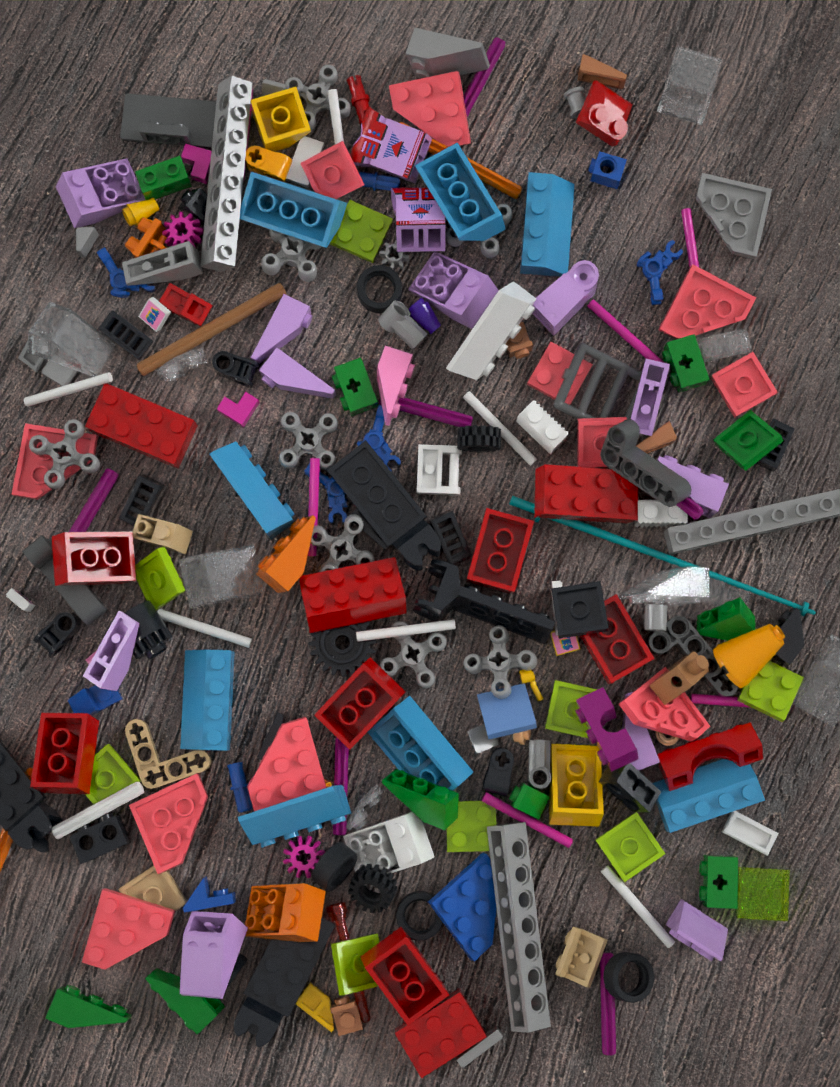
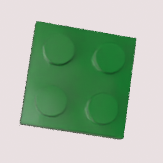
(748, 440)

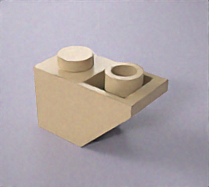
(162, 533)

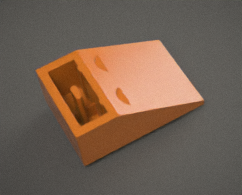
(290, 556)
(285, 912)

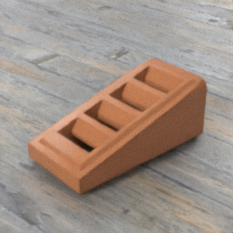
(593, 70)
(660, 438)

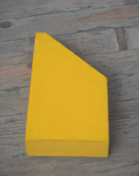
(317, 1005)

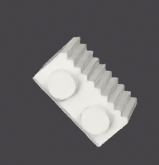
(542, 427)
(656, 514)

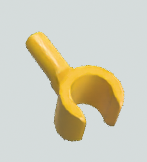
(528, 676)

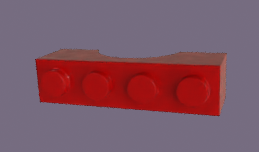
(736, 744)

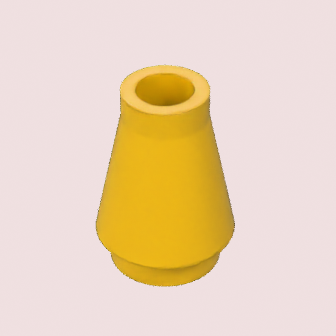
(136, 211)

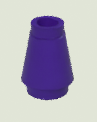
(424, 315)

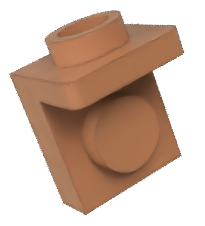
(520, 344)
(346, 1015)

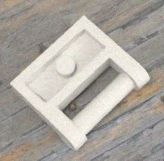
(430, 470)

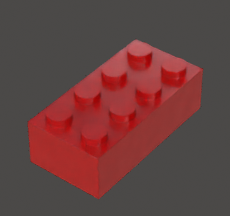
(141, 425)
(584, 494)
(352, 595)

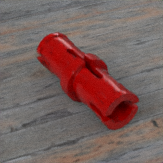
(359, 98)

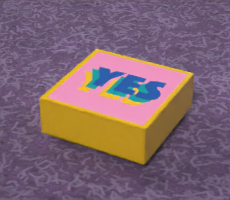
(564, 645)

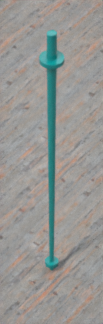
(579, 525)

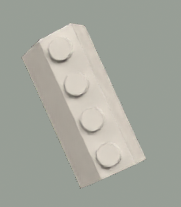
(492, 332)

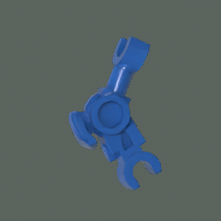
(655, 266)
(117, 277)
(376, 440)
(335, 495)

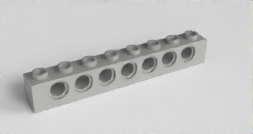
(226, 174)
(753, 522)
(518, 927)

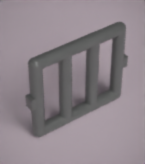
(602, 360)

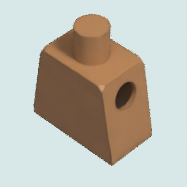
(688, 669)

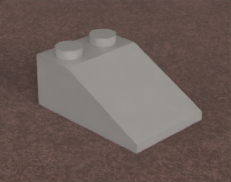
(440, 53)

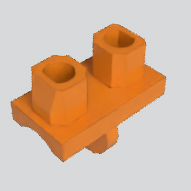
(151, 241)

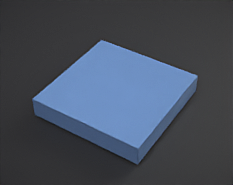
(508, 714)

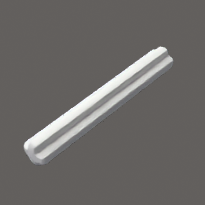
(97, 810)

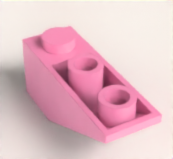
(391, 378)

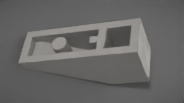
(164, 265)

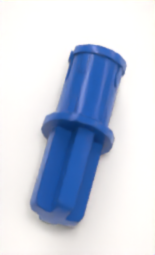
(379, 181)
(239, 787)

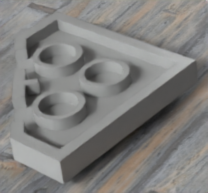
(735, 211)

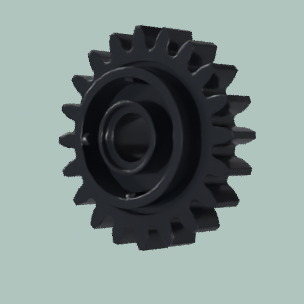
(337, 658)

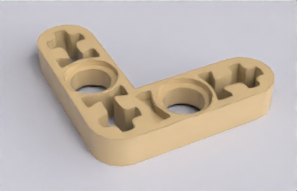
(154, 764)

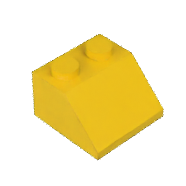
(280, 119)

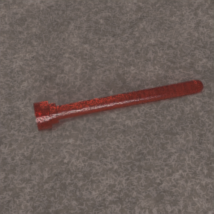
(338, 913)

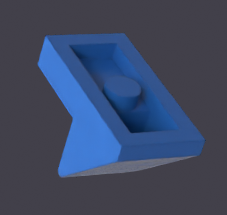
(93, 700)
(202, 900)

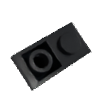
(791, 626)

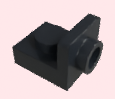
(195, 203)

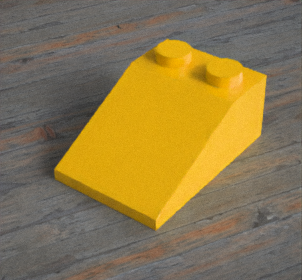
(574, 786)

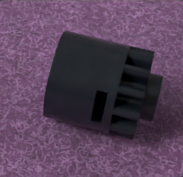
(151, 632)

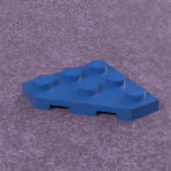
(469, 907)

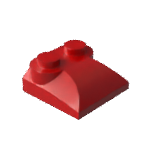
(605, 114)

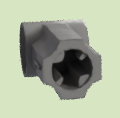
(397, 320)
(654, 617)
(539, 761)

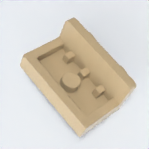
(580, 956)

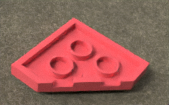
(434, 106)
(704, 305)
(32, 467)
(677, 718)
(287, 768)
(170, 820)
(123, 928)

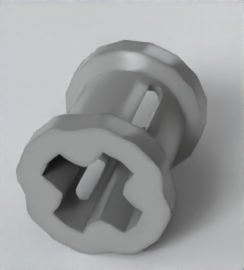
(575, 99)

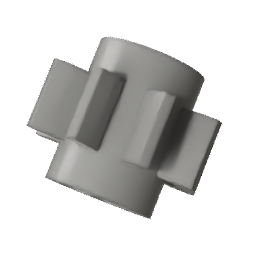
(392, 262)

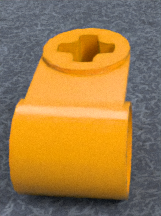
(271, 163)

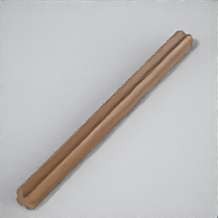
(211, 329)

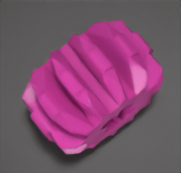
(180, 224)
(299, 864)

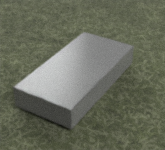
(493, 1036)

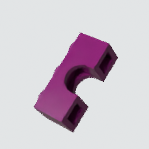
(614, 748)

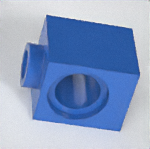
(611, 179)

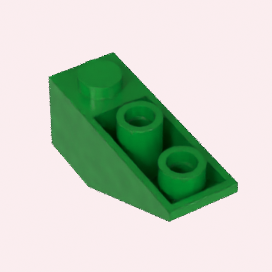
(425, 799)
(78, 1010)
(195, 1011)

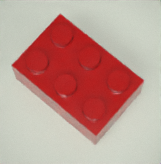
(500, 551)
(93, 558)
(621, 647)
(359, 703)
(65, 753)
(404, 976)
(441, 1033)

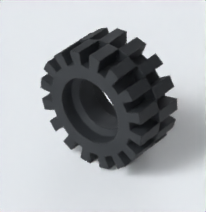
(479, 438)
(377, 878)

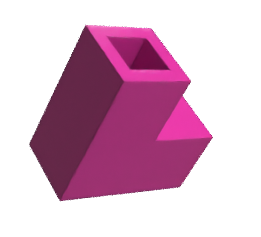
(200, 159)
(240, 412)

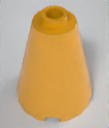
(749, 653)

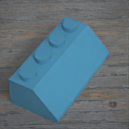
(461, 195)
(291, 210)
(547, 225)
(253, 489)
(207, 700)
(419, 746)
(714, 792)
(296, 814)

